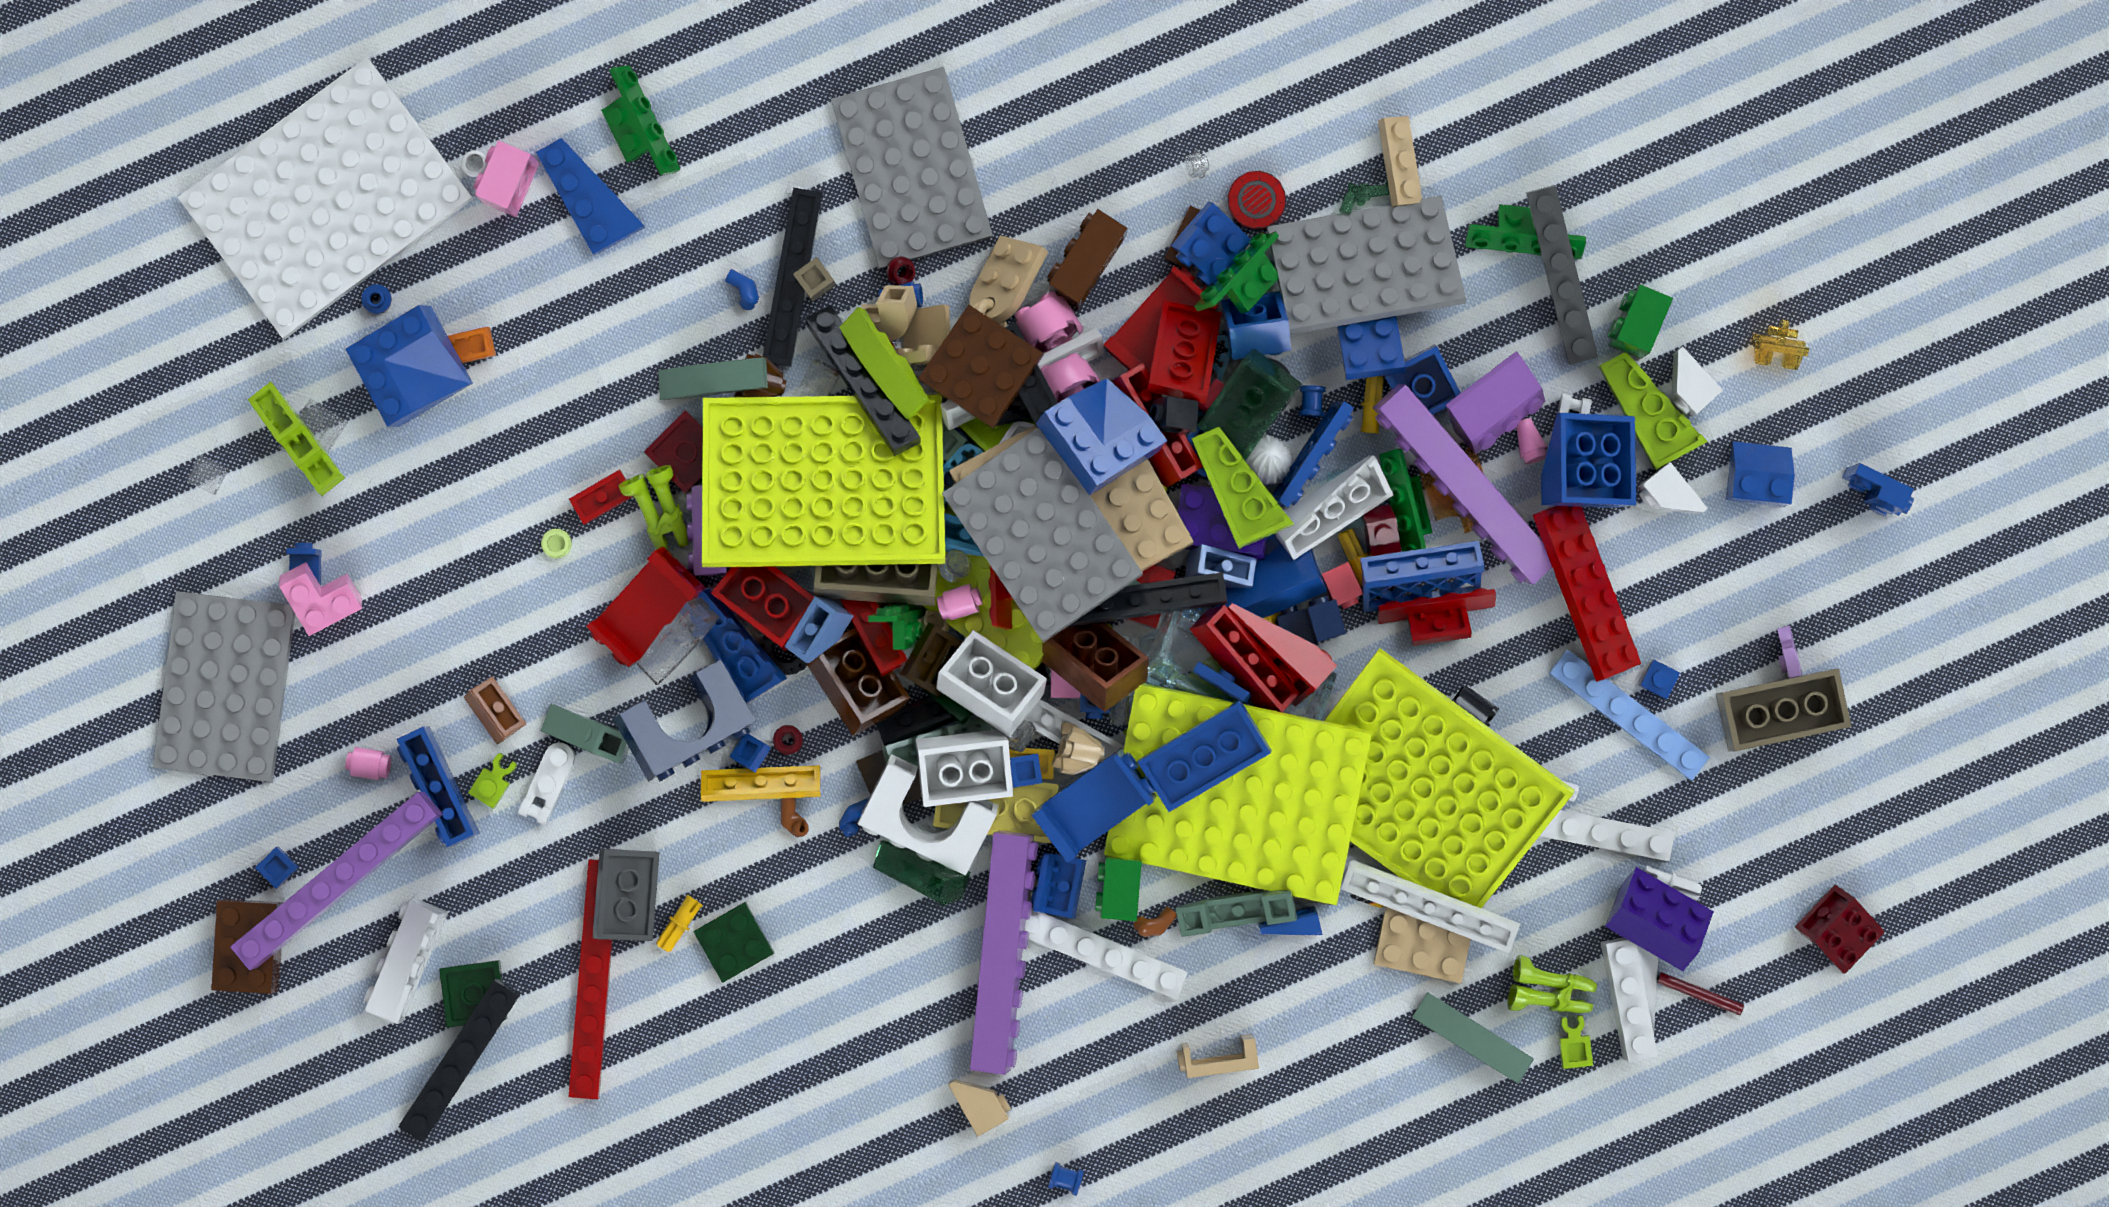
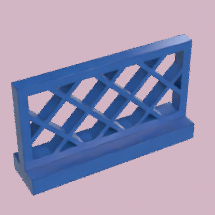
(1412, 567)

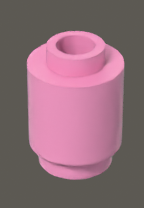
(959, 602)
(368, 763)

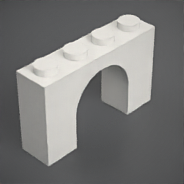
(951, 847)

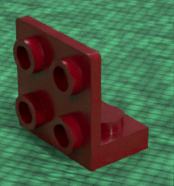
(1840, 928)

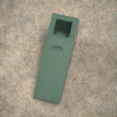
(585, 733)

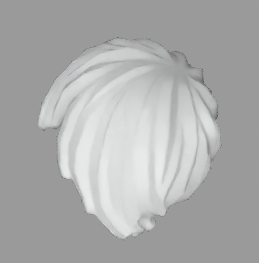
(1270, 460)

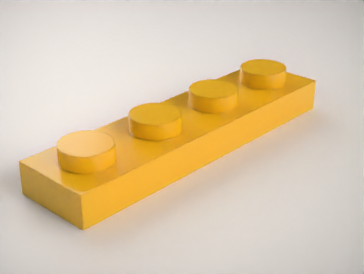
(764, 784)

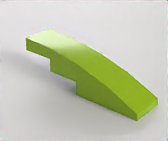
(883, 364)
(296, 438)

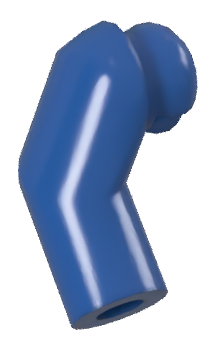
(747, 289)
(851, 815)

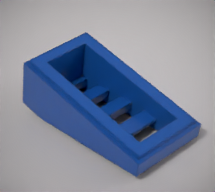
(1306, 924)

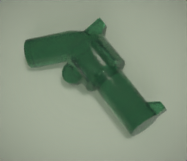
(1360, 194)

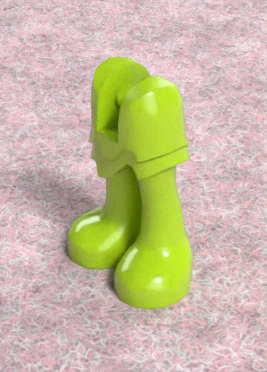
(671, 517)
(1558, 1000)

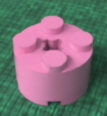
(1048, 322)
(1069, 376)

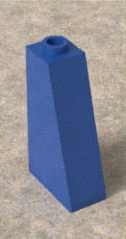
(1279, 583)

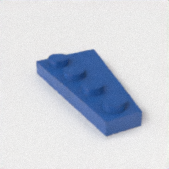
(742, 656)

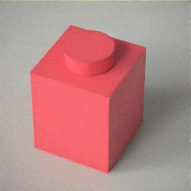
(1342, 585)

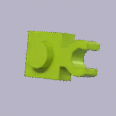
(491, 785)
(1575, 1049)

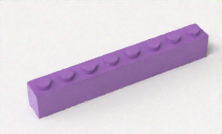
(1464, 483)
(336, 880)
(1002, 952)

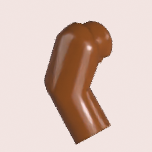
(791, 819)
(1157, 926)

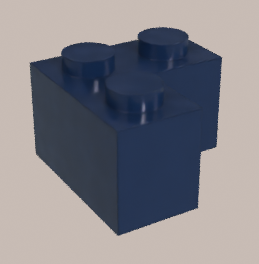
(1314, 623)

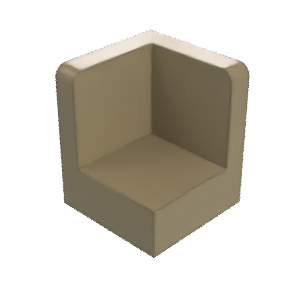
(814, 279)

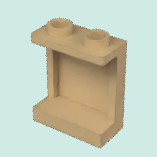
(1220, 1064)

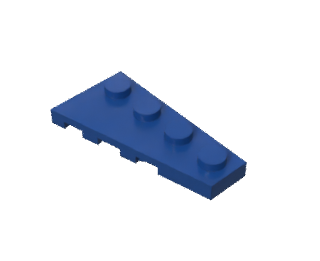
(592, 205)

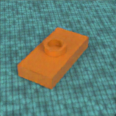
(473, 344)

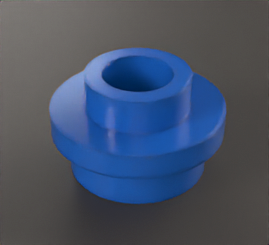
(383, 305)

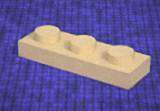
(1400, 160)

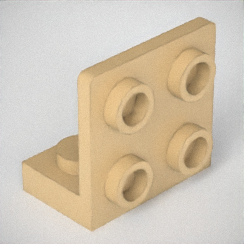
(925, 334)

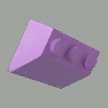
(1495, 403)
(694, 534)

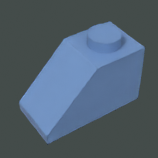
(1236, 568)
(818, 629)

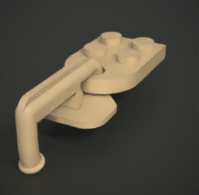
(1006, 278)

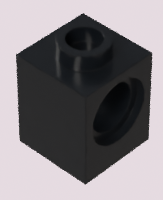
(1174, 414)

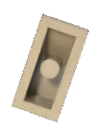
(980, 1105)

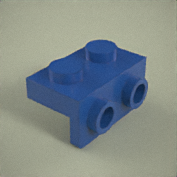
(1058, 885)

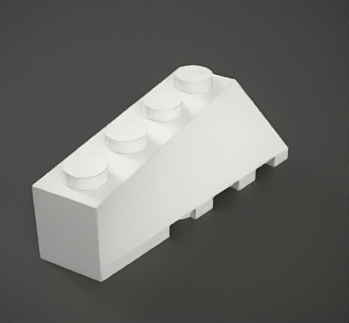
(1334, 506)
(406, 960)
(1632, 988)

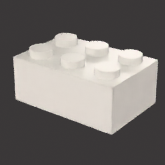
(991, 683)
(964, 767)

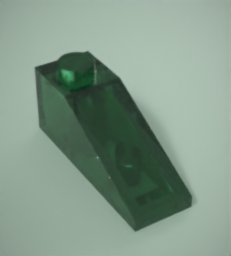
(921, 875)

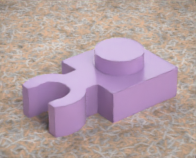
(1789, 660)

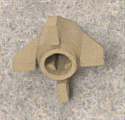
(1077, 750)

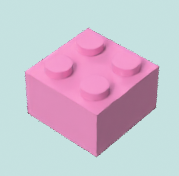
(505, 178)

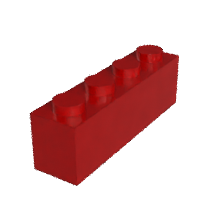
(1177, 456)
(1244, 659)

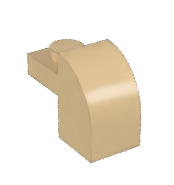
(893, 310)

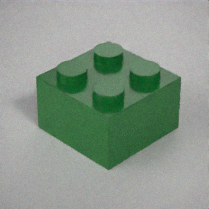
(1639, 322)
(1119, 889)

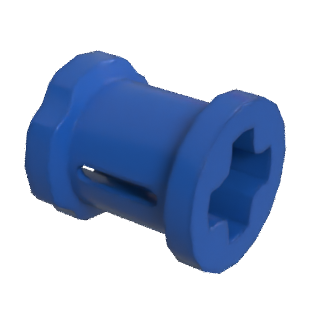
(1312, 401)
(1065, 1179)

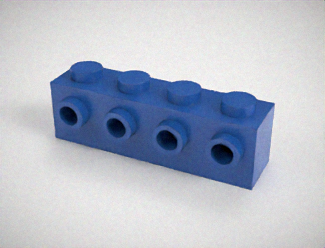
(434, 777)

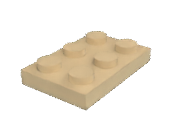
(1420, 947)

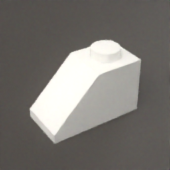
(1691, 384)
(1670, 492)

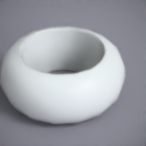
(467, 156)

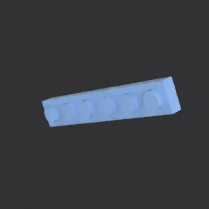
(1629, 715)

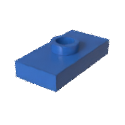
(1223, 682)

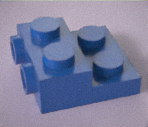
(1210, 243)
(1883, 493)

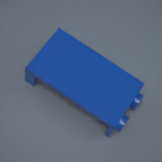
(1094, 804)

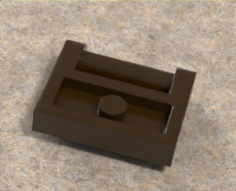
(928, 657)

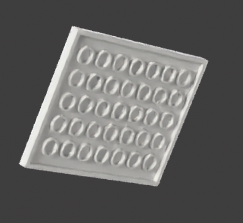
(325, 198)

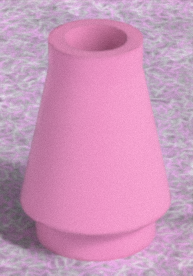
(1531, 445)

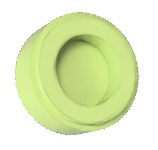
(556, 543)

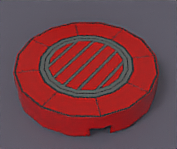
(1256, 200)

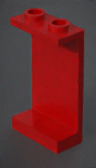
(1137, 337)
(645, 607)

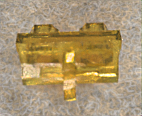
(1792, 349)

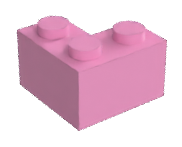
(317, 605)

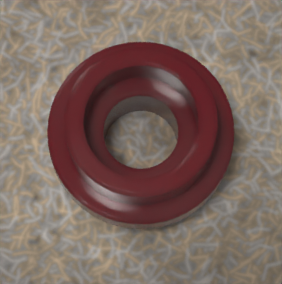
(907, 274)
(778, 739)

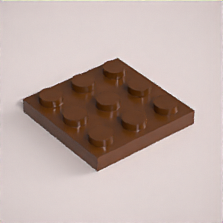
(981, 366)

